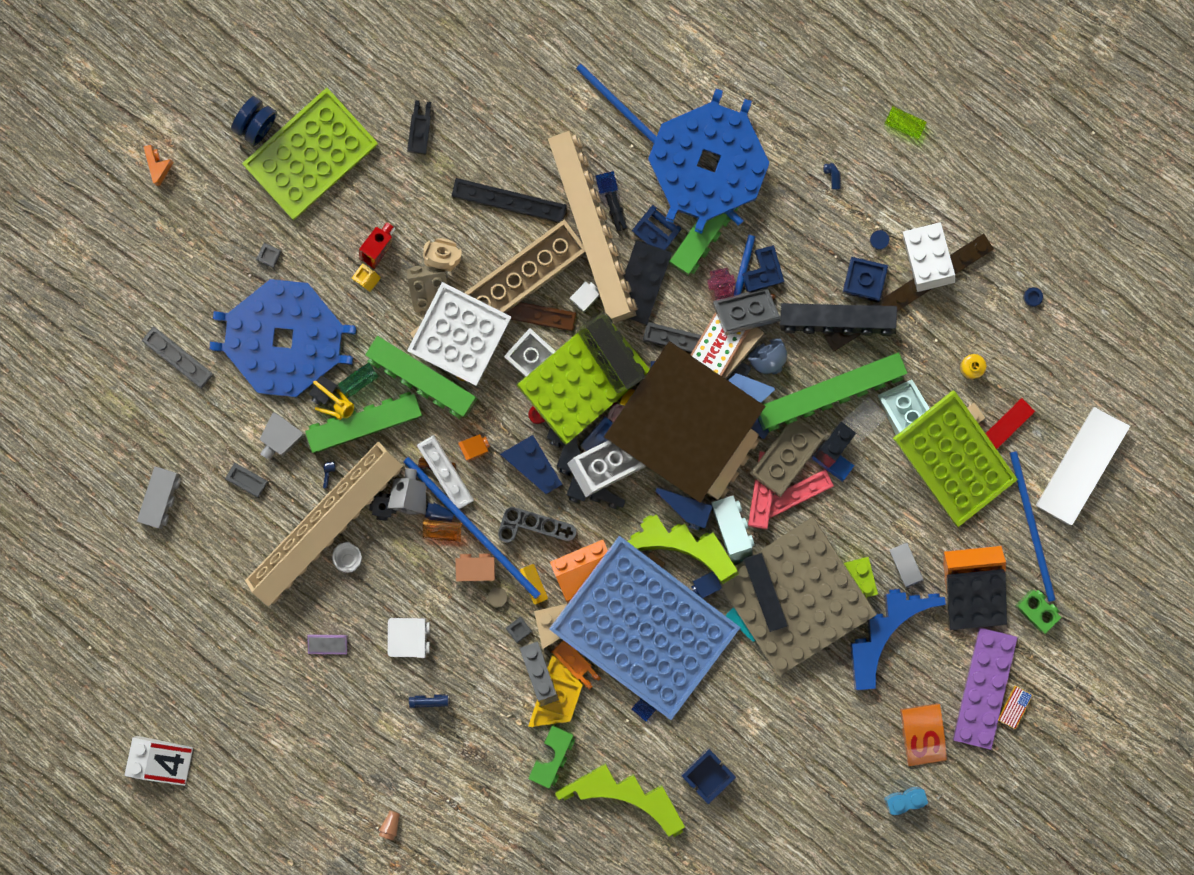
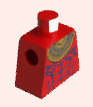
(371, 250)

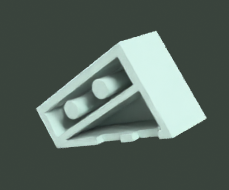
(733, 529)

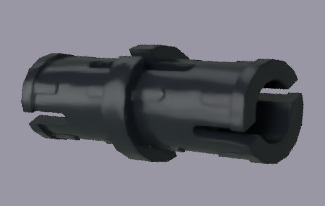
(616, 211)

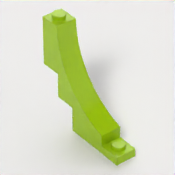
(602, 784)

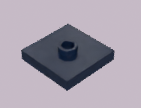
(865, 279)

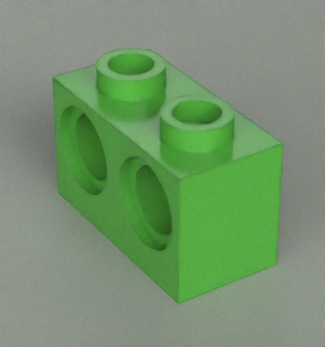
(1035, 615)

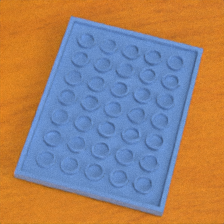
(644, 628)

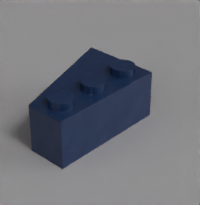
(533, 464)

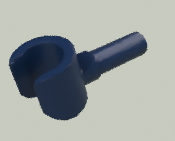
(328, 467)

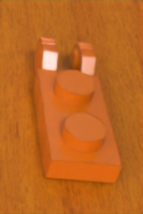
(574, 662)

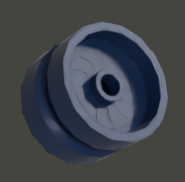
(254, 120)

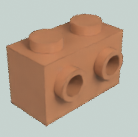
(475, 568)

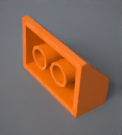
(973, 560)
(576, 567)

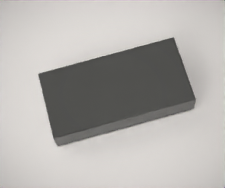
(246, 480)

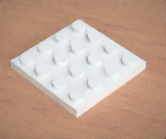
(459, 334)

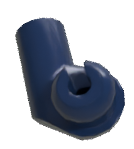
(835, 175)

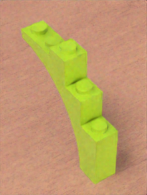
(680, 539)

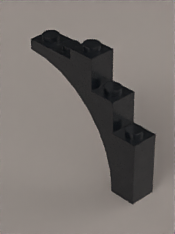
(576, 494)

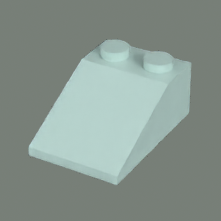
(903, 405)

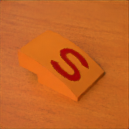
(923, 734)

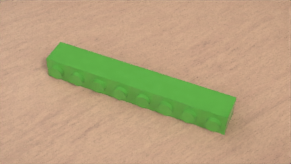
(832, 390)

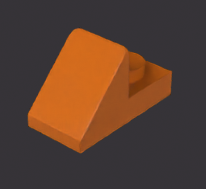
(157, 169)

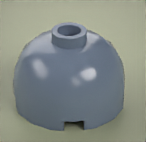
(769, 358)

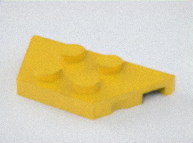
(568, 691)

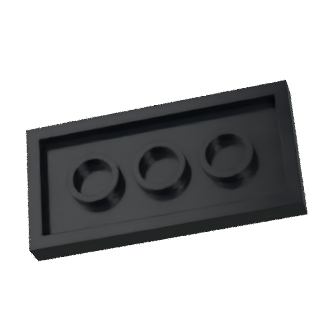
(645, 276)

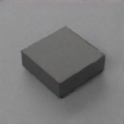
(268, 255)
(518, 629)

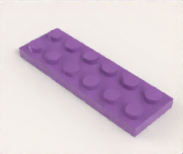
(985, 688)

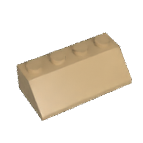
(730, 473)

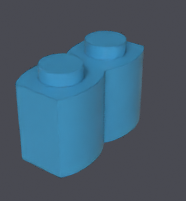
(911, 798)

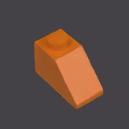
(474, 447)

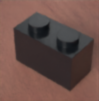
(835, 444)

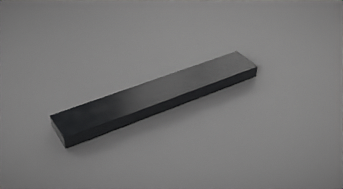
(508, 200)

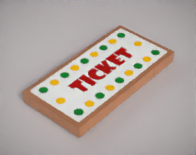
(716, 348)

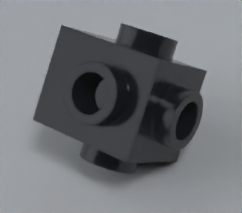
(381, 514)

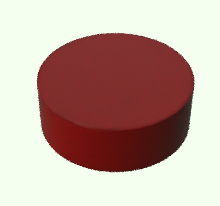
(534, 416)

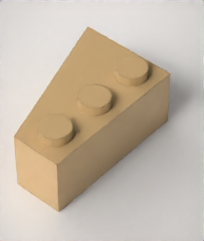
(544, 620)

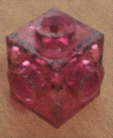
(721, 283)

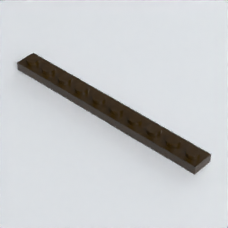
(908, 292)

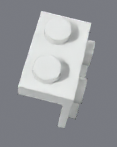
(408, 637)

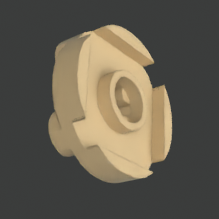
(446, 261)

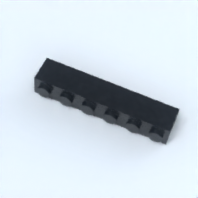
(838, 318)

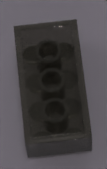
(610, 352)

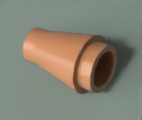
(390, 826)

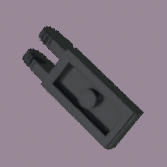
(419, 130)

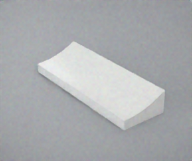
(1082, 466)

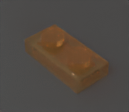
(442, 531)

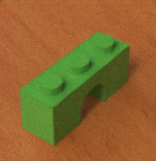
(560, 741)

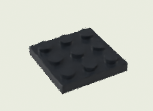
(976, 599)

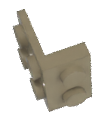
(424, 285)

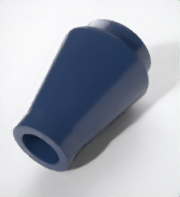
(436, 512)

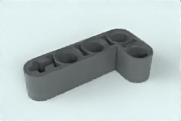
(539, 527)

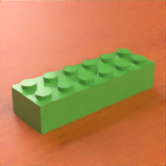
(421, 377)

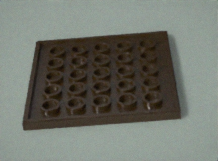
(684, 421)

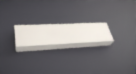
(445, 472)

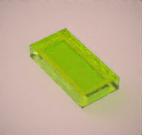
(905, 123)

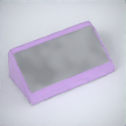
(327, 644)

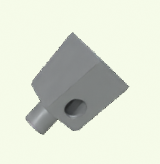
(279, 436)
(408, 494)

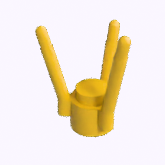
(343, 408)

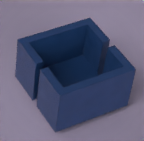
(708, 775)

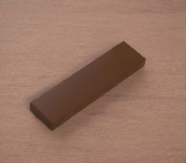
(543, 316)

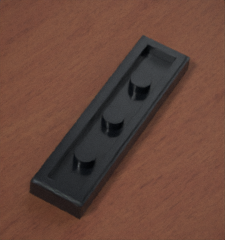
(765, 592)

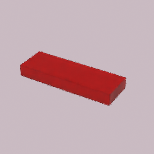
(1009, 422)

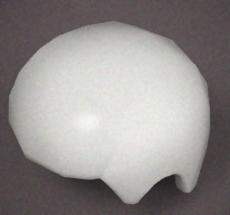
(346, 557)

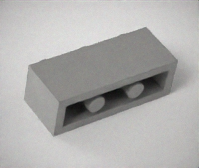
(159, 497)

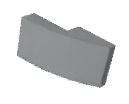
(906, 565)

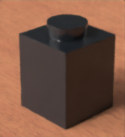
(319, 396)

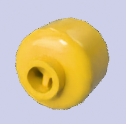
(967, 369)

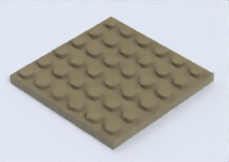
(814, 591)

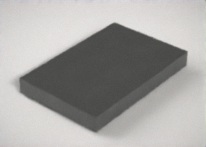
(746, 311)

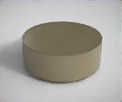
(497, 597)

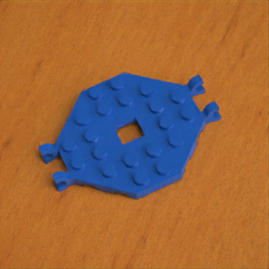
(700, 190)
(280, 369)

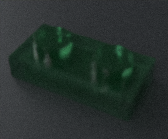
(358, 380)

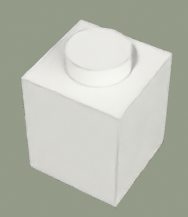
(585, 296)

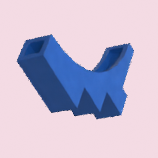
(880, 628)

